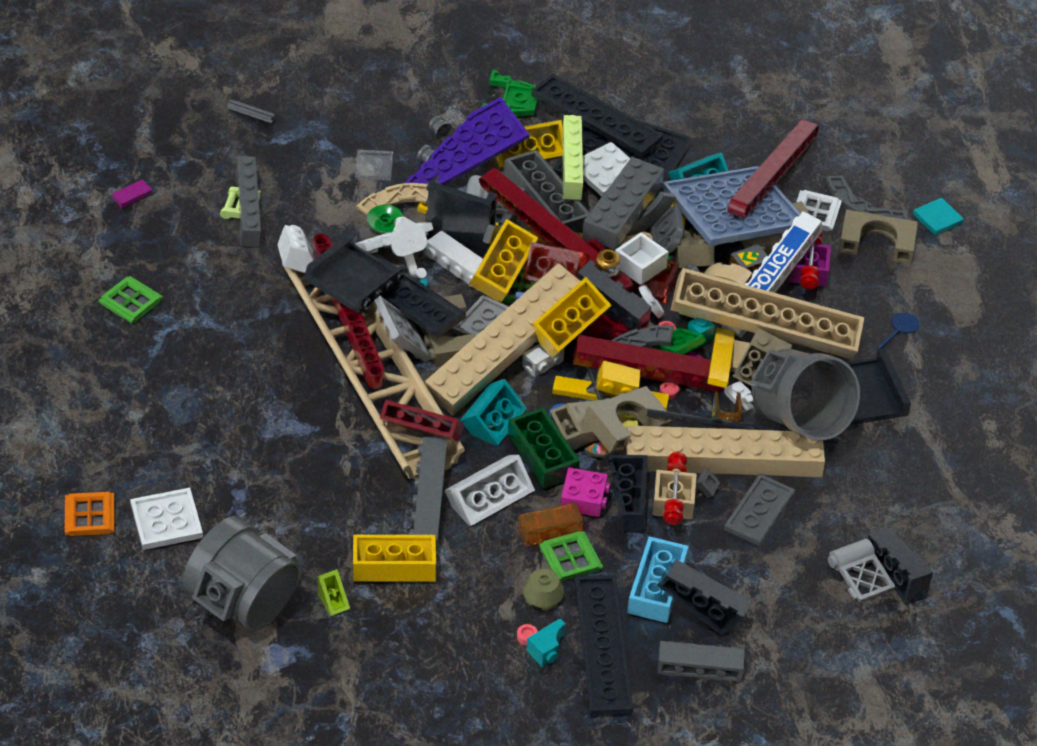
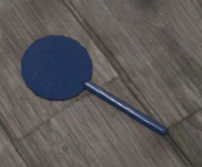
(902, 323)

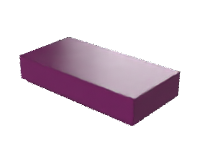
(132, 193)

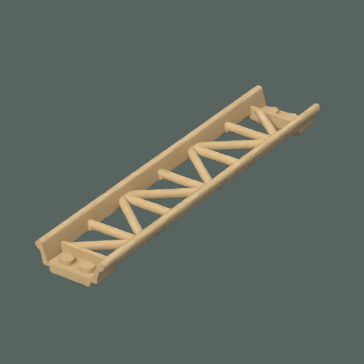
(409, 380)

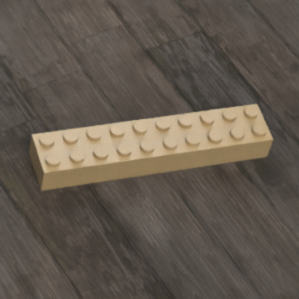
(774, 313)
(498, 343)
(729, 450)

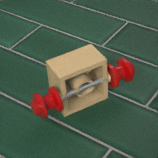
(674, 490)

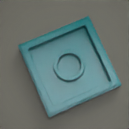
(938, 216)

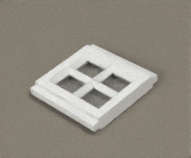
(821, 206)

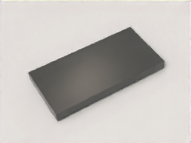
(759, 509)

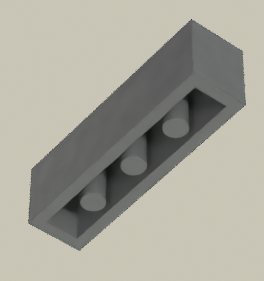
(701, 661)

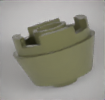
(543, 589)

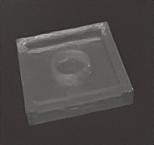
(374, 165)

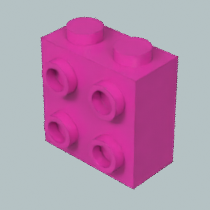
(586, 490)

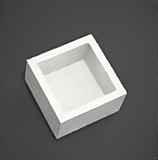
(642, 258)

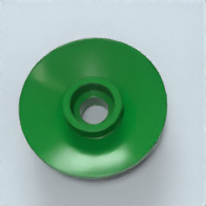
(383, 218)

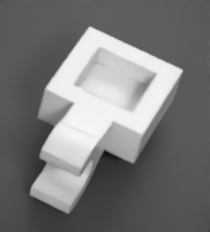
(746, 397)

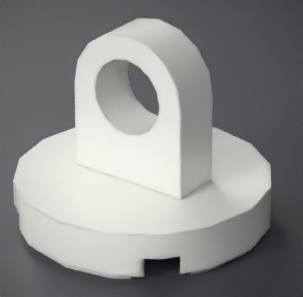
(649, 299)

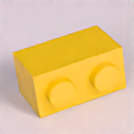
(617, 378)

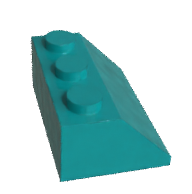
(708, 165)
(492, 411)

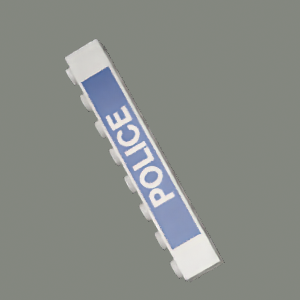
(784, 257)

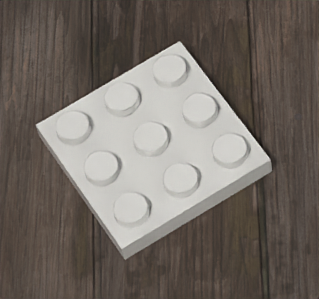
(603, 167)
(166, 518)

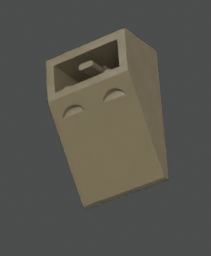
(693, 250)
(755, 354)
(571, 424)

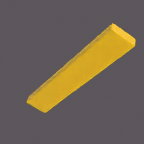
(721, 357)
(577, 388)

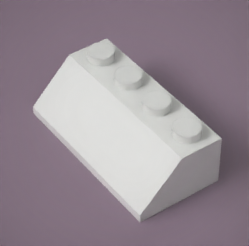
(490, 489)

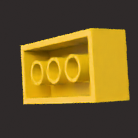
(503, 261)

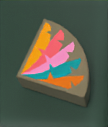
(597, 450)

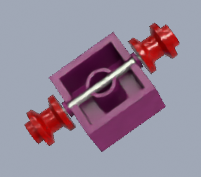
(813, 266)

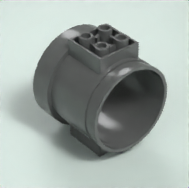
(832, 400)
(241, 574)

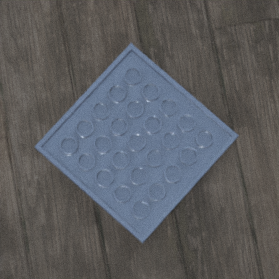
(706, 202)

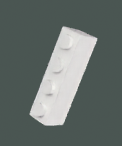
(453, 256)

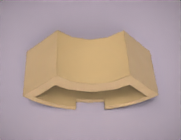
(729, 272)

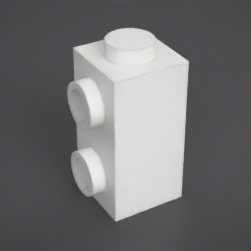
(539, 361)

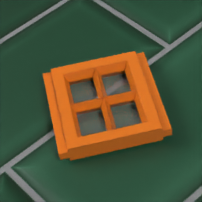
(89, 513)

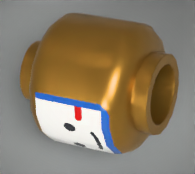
(608, 261)

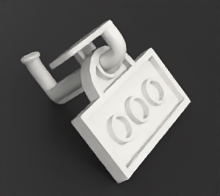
(405, 240)

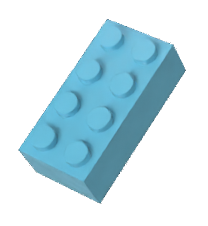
(646, 597)

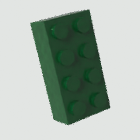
(542, 447)

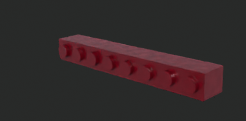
(651, 362)

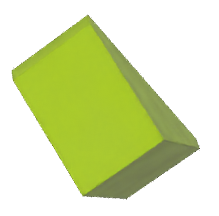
(332, 592)

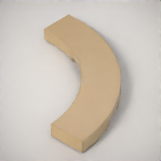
(393, 195)

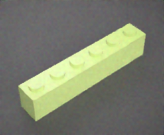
(572, 157)

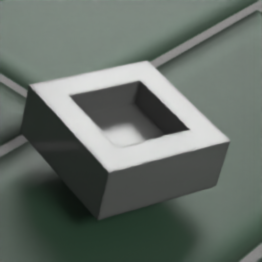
(707, 483)

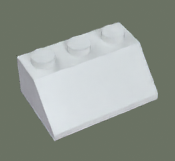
(295, 248)

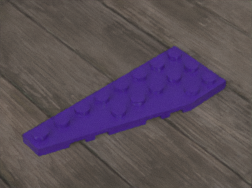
(479, 139)

